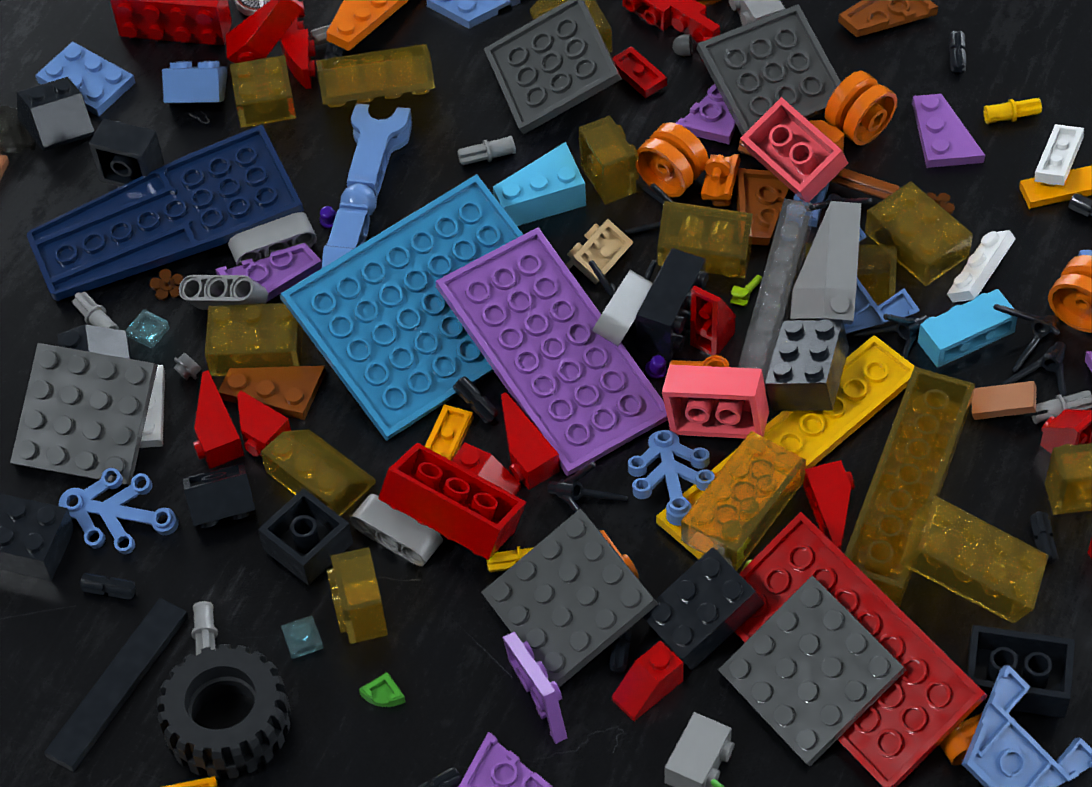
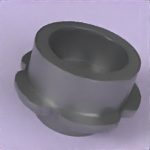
(186, 366)

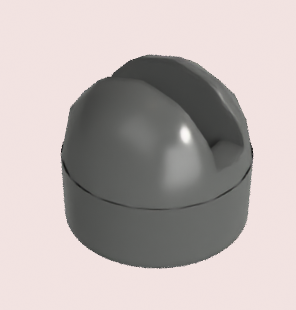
(683, 45)

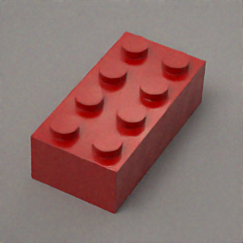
(174, 20)
(452, 500)

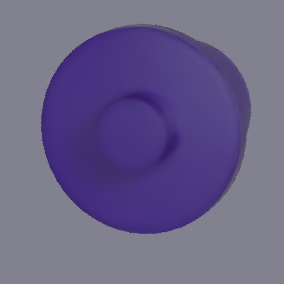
(327, 216)
(656, 367)

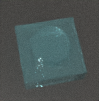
(147, 328)
(302, 637)

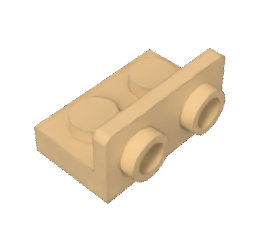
(604, 246)

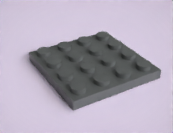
(768, 62)
(552, 64)
(83, 413)
(569, 597)
(811, 670)

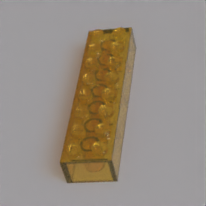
(908, 476)

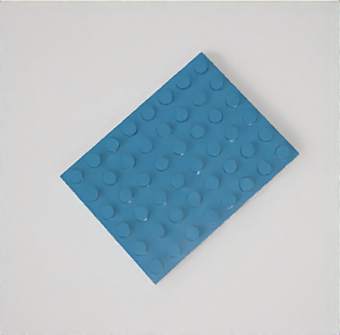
(386, 320)

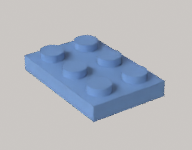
(94, 76)

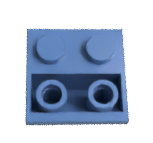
(194, 84)

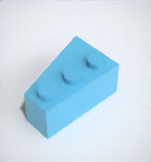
(542, 188)

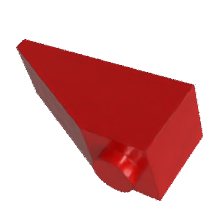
(261, 31)
(710, 322)
(214, 429)
(529, 451)
(829, 496)

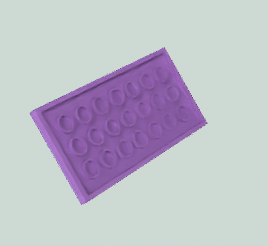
(541, 344)

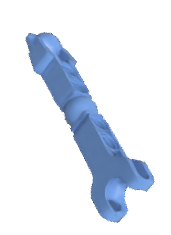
(375, 143)

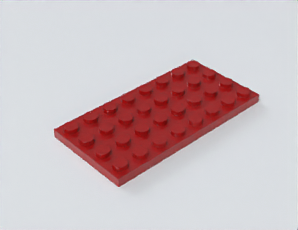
(921, 703)

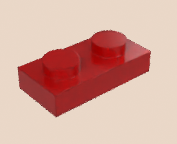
(639, 72)

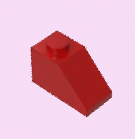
(259, 423)
(1067, 428)
(487, 467)
(649, 680)

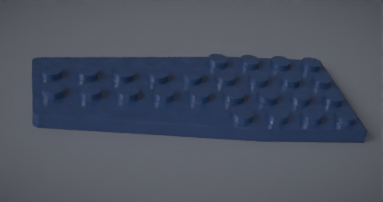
(166, 215)

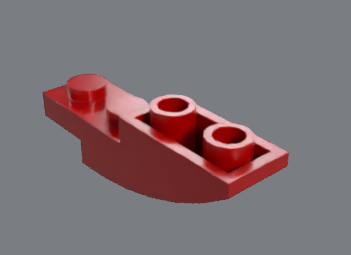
(683, 15)
(298, 51)

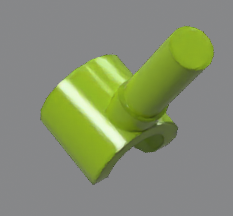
(742, 295)

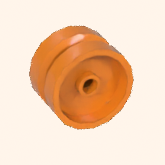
(861, 107)
(671, 159)
(1072, 294)

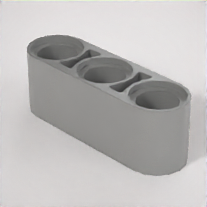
(271, 237)
(221, 290)
(622, 308)
(396, 530)

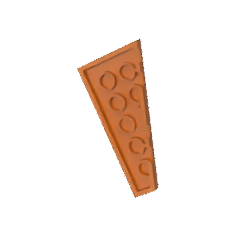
(358, 19)

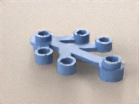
(665, 445)
(112, 510)

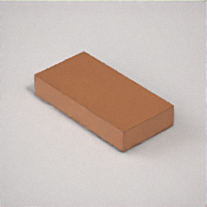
(1004, 400)

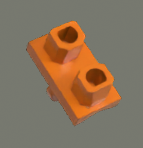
(720, 179)

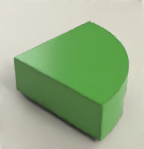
(382, 692)

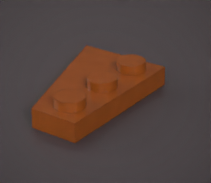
(878, 15)
(763, 196)
(284, 389)

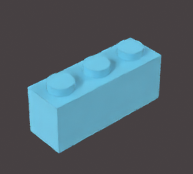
(966, 328)

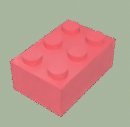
(794, 150)
(715, 401)

